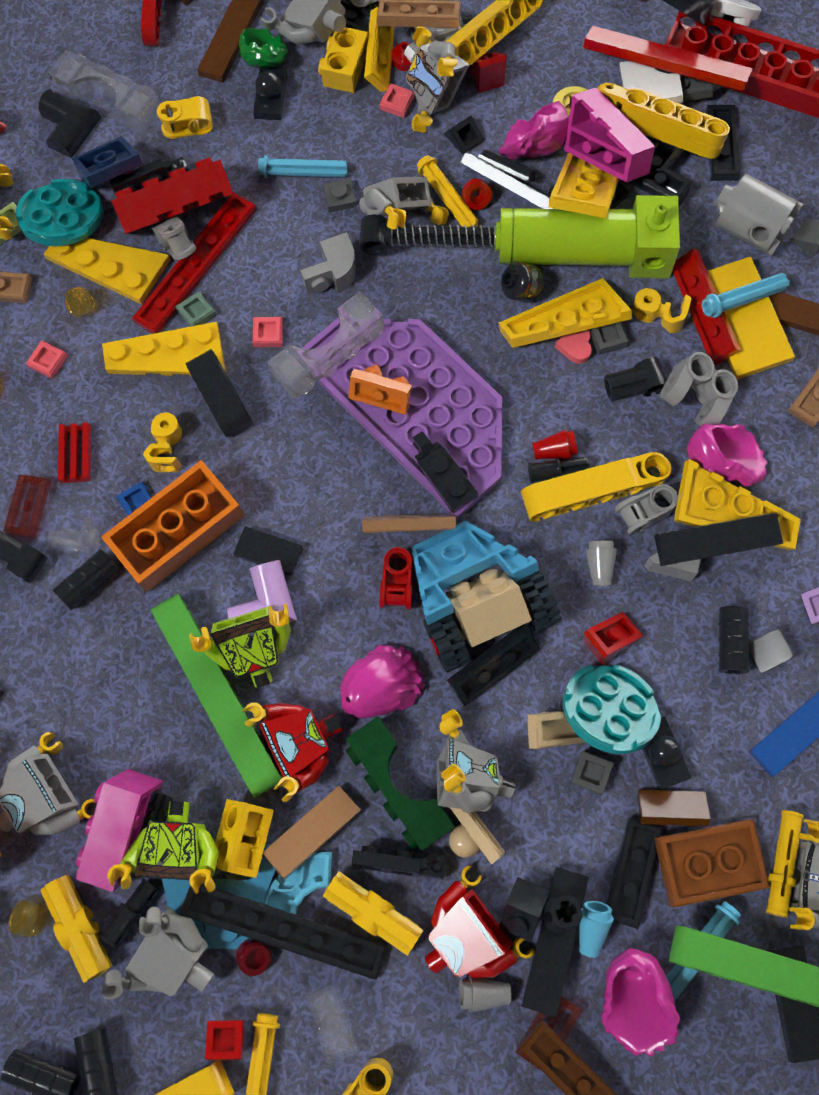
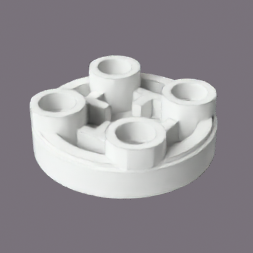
(742, 10)

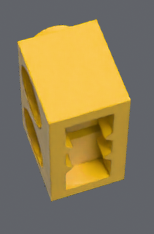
(344, 59)
(242, 837)

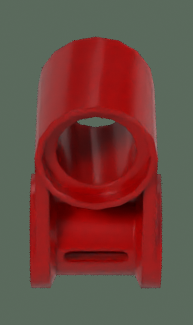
(396, 586)

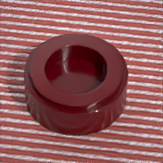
(253, 957)

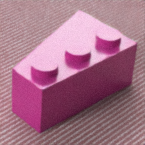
(606, 137)
(114, 826)

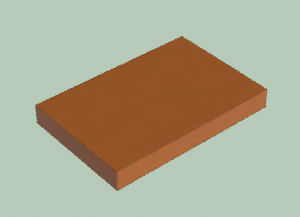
(711, 863)

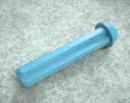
(301, 167)
(715, 304)
(718, 925)

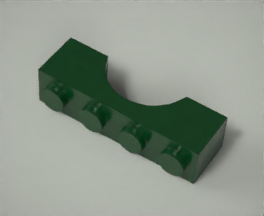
(423, 820)

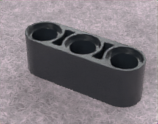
(219, 393)

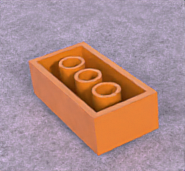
(173, 526)

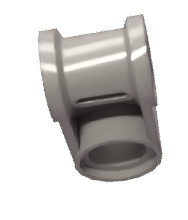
(174, 238)
(642, 511)

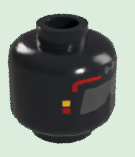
(522, 282)

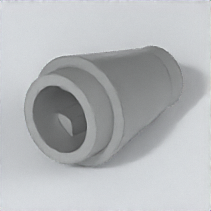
(601, 562)
(483, 994)

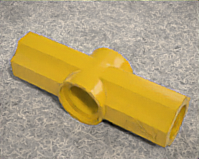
(373, 913)
(75, 928)

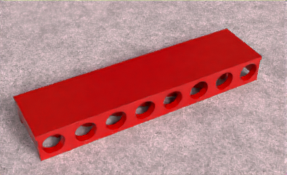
(773, 75)

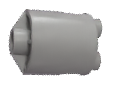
(756, 213)

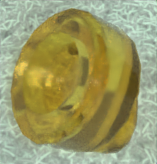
(80, 301)
(24, 917)

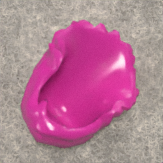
(539, 135)
(728, 452)
(381, 683)
(639, 1003)

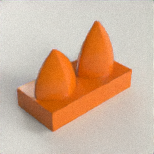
(373, 389)

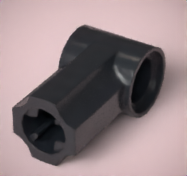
(643, 379)
(20, 558)

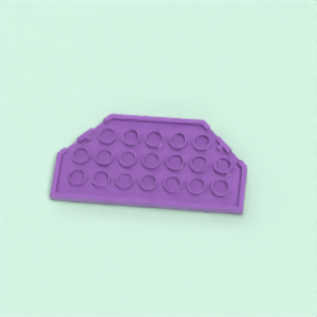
(445, 403)

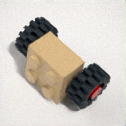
(488, 610)

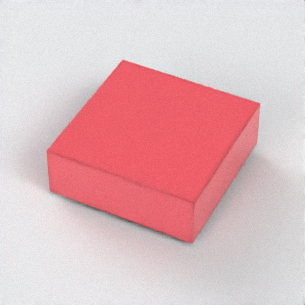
(397, 100)
(267, 332)
(47, 359)

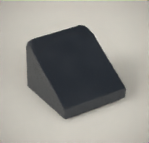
(465, 135)

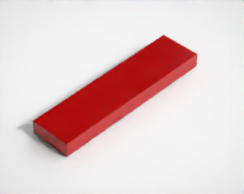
(714, 332)

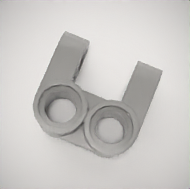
(712, 387)

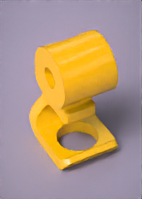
(648, 307)
(166, 433)

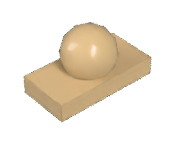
(550, 730)
(473, 836)

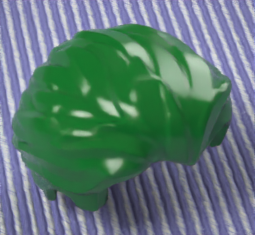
(261, 49)

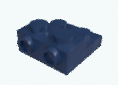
(106, 162)

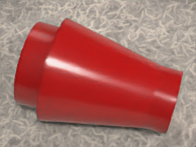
(557, 445)

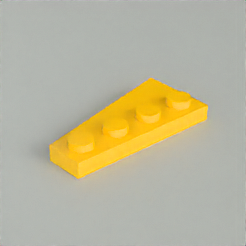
(115, 266)
(567, 314)
(710, 500)

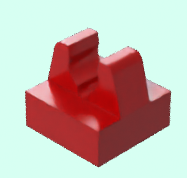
(224, 1040)

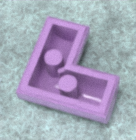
(270, 590)

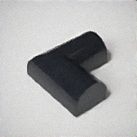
(73, 120)
(662, 180)

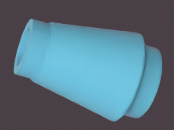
(594, 927)

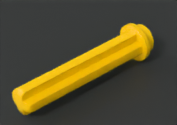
(428, 167)
(262, 1053)

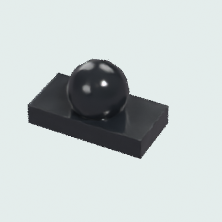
(270, 93)
(666, 758)

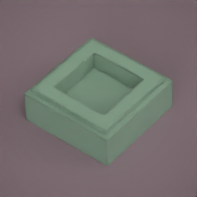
(196, 310)

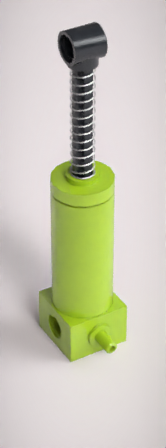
(636, 237)

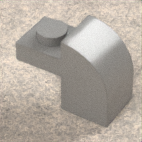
(337, 269)

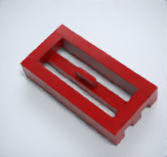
(74, 429)

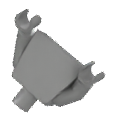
(308, 20)
(164, 958)

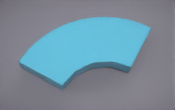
(306, 879)

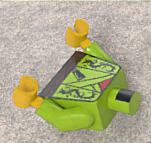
(247, 643)
(170, 852)

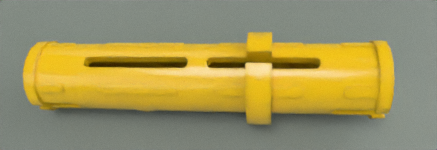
(784, 865)

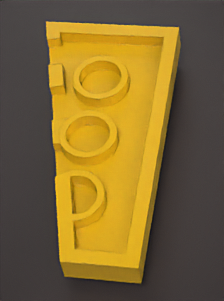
(163, 351)

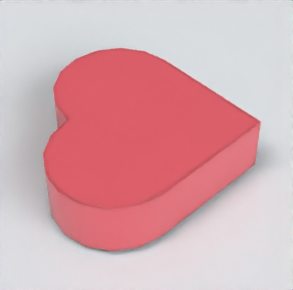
(575, 346)

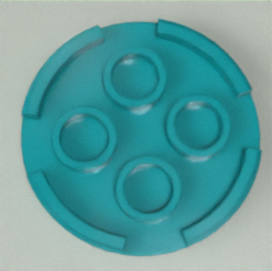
(59, 213)
(611, 709)

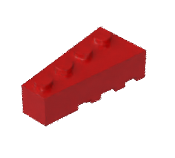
(171, 196)

